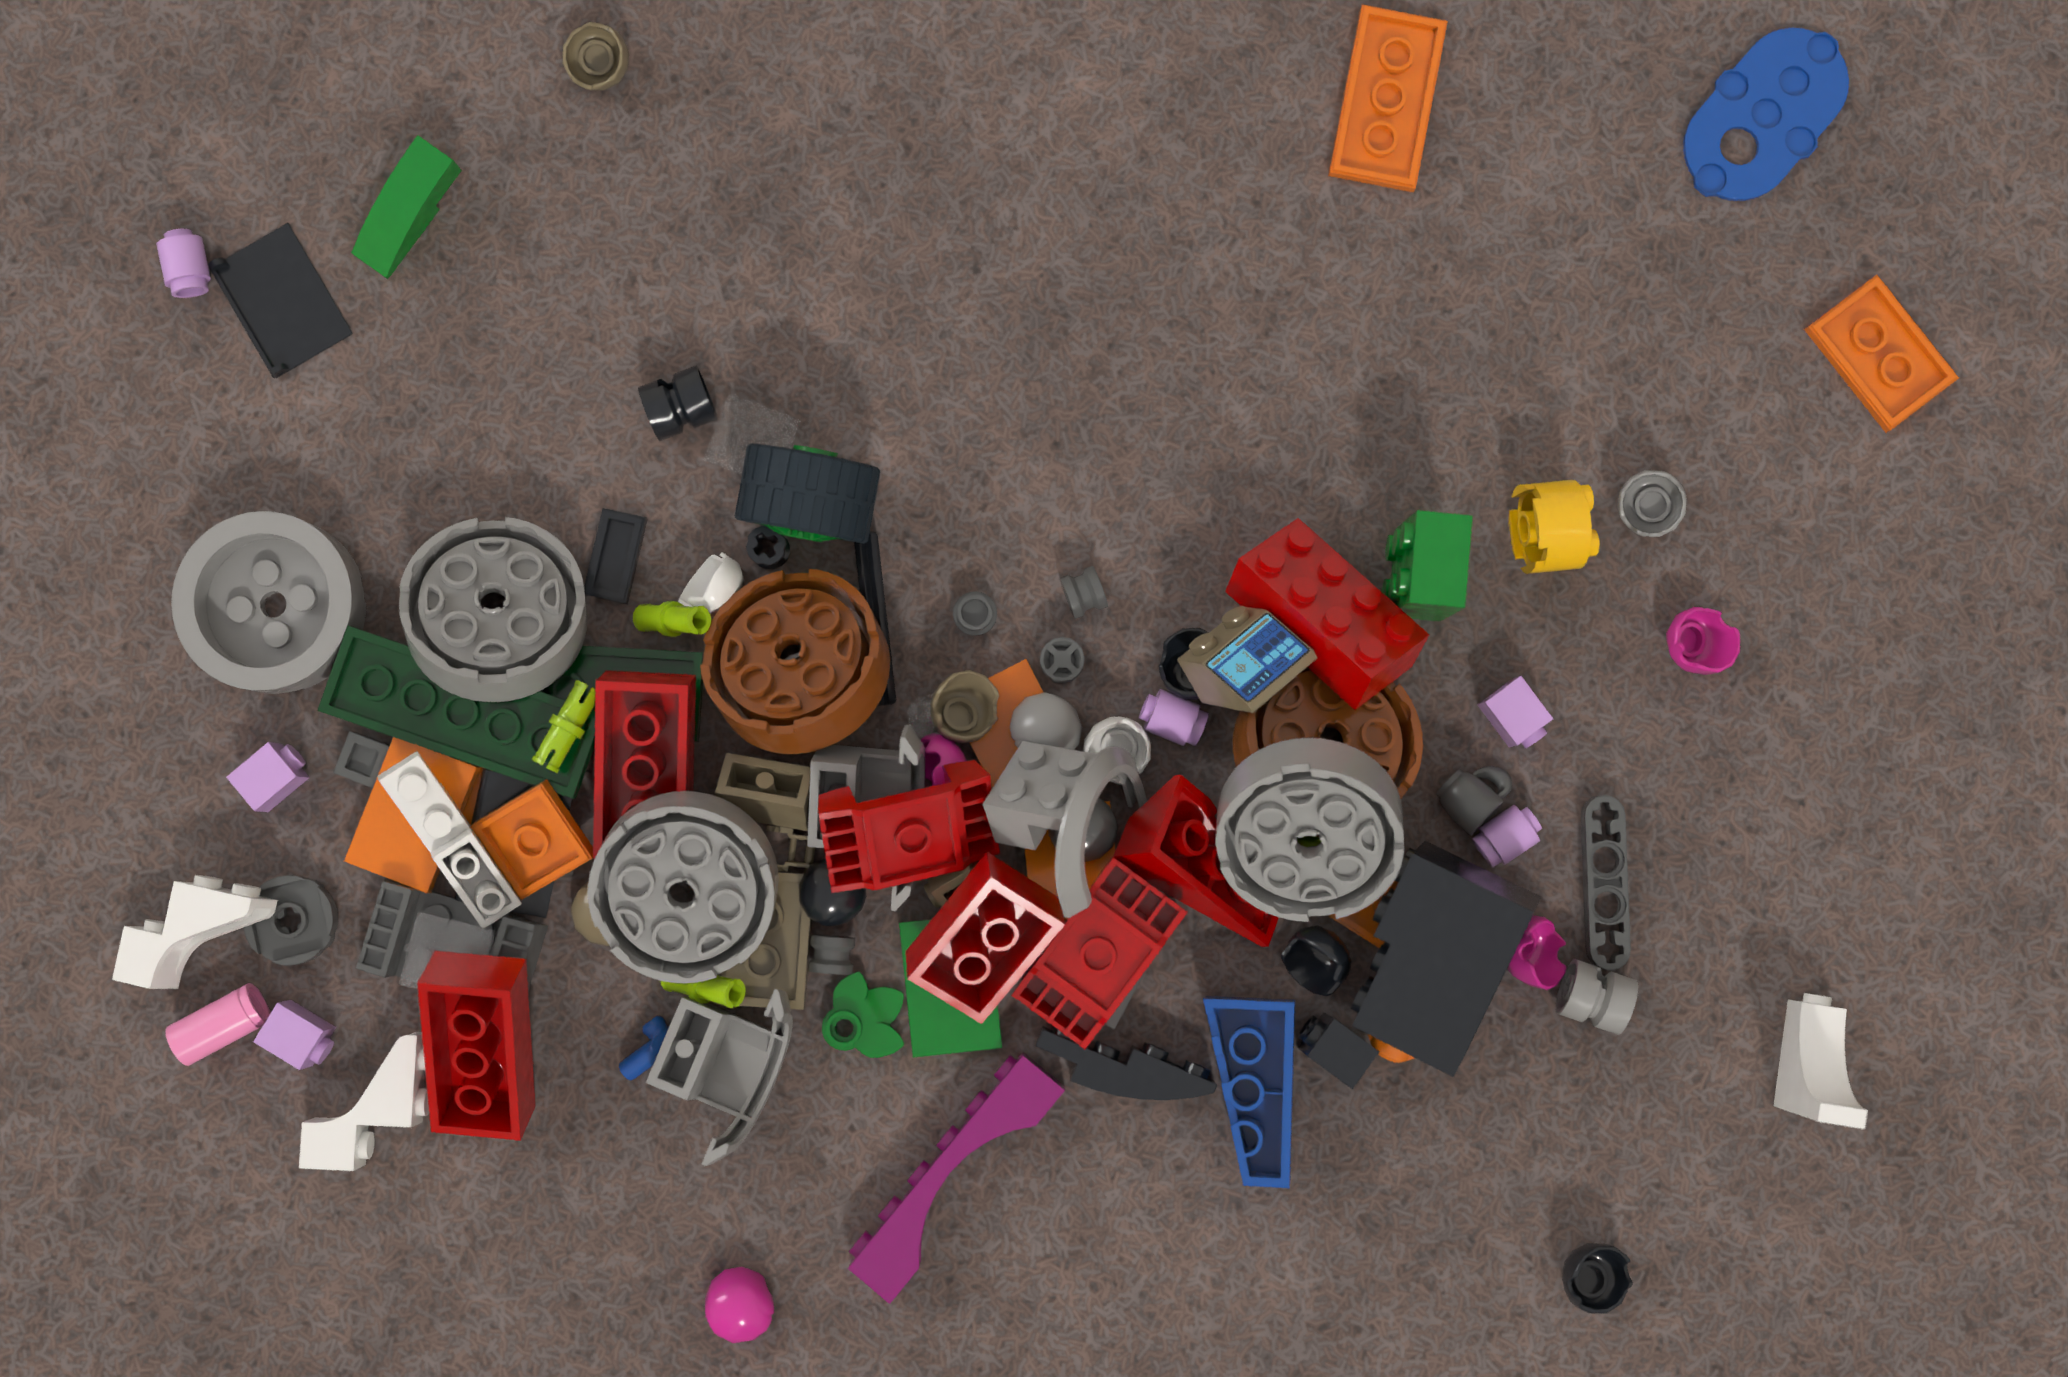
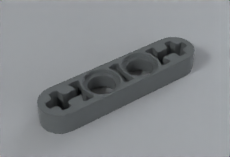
(1613, 881)

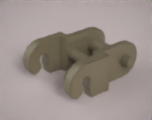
(809, 852)

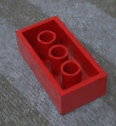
(1332, 608)
(640, 742)
(477, 1044)

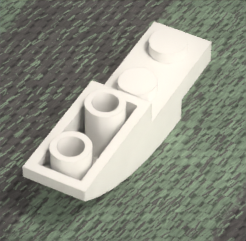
(449, 839)

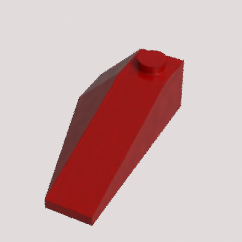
(1175, 850)

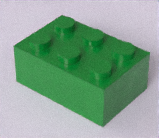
(1429, 564)

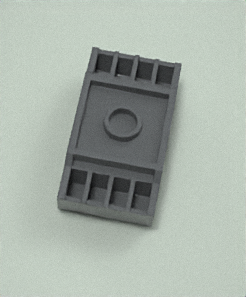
(395, 918)

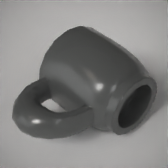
(1471, 800)

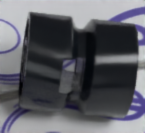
(677, 403)

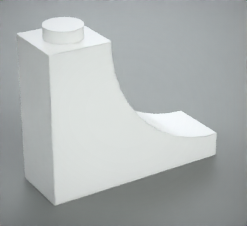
(1813, 1064)

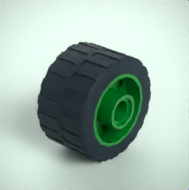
(807, 493)

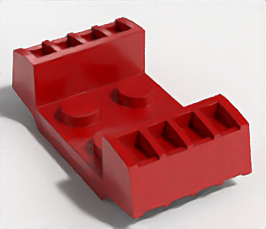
(908, 832)
(1099, 954)

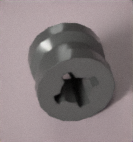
(1084, 592)
(1066, 655)
(831, 954)

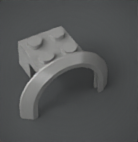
(870, 776)
(1058, 791)
(724, 1063)

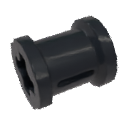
(781, 548)

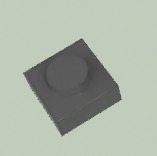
(361, 759)

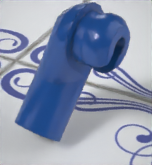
(645, 1056)

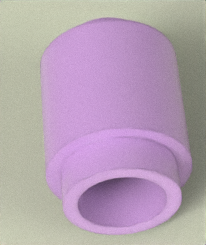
(183, 263)
(1173, 718)
(1507, 835)

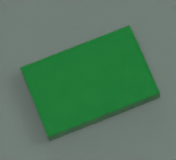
(936, 1025)

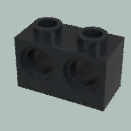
(1336, 1048)

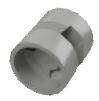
(1604, 999)

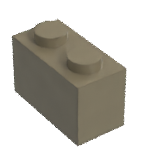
(767, 790)

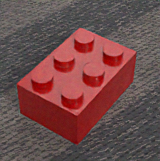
(984, 938)

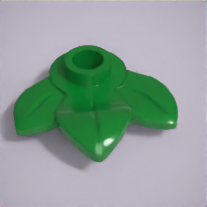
(869, 1013)

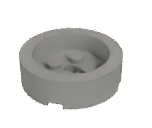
(224, 593)
(497, 650)
(1308, 791)
(694, 841)

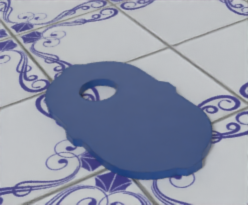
(1779, 94)

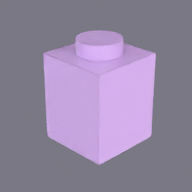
(1516, 713)
(269, 776)
(296, 1035)

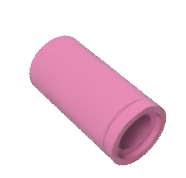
(217, 1024)

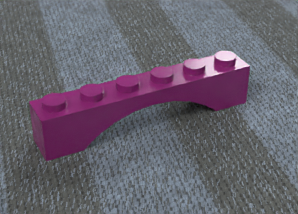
(1015, 1103)

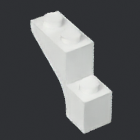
(196, 913)
(391, 1099)

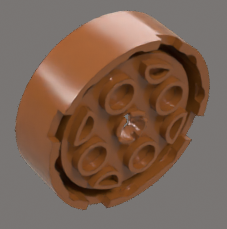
(802, 701)
(1382, 727)

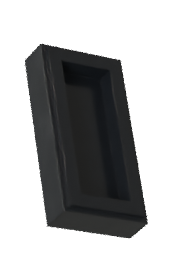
(615, 556)

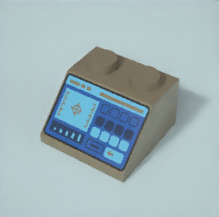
(1244, 660)

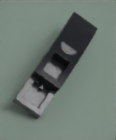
(1143, 1074)

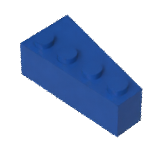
(1257, 1082)

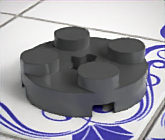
(314, 931)

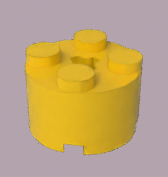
(1553, 526)

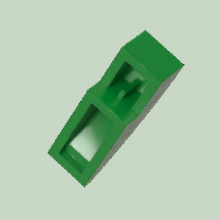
(405, 206)

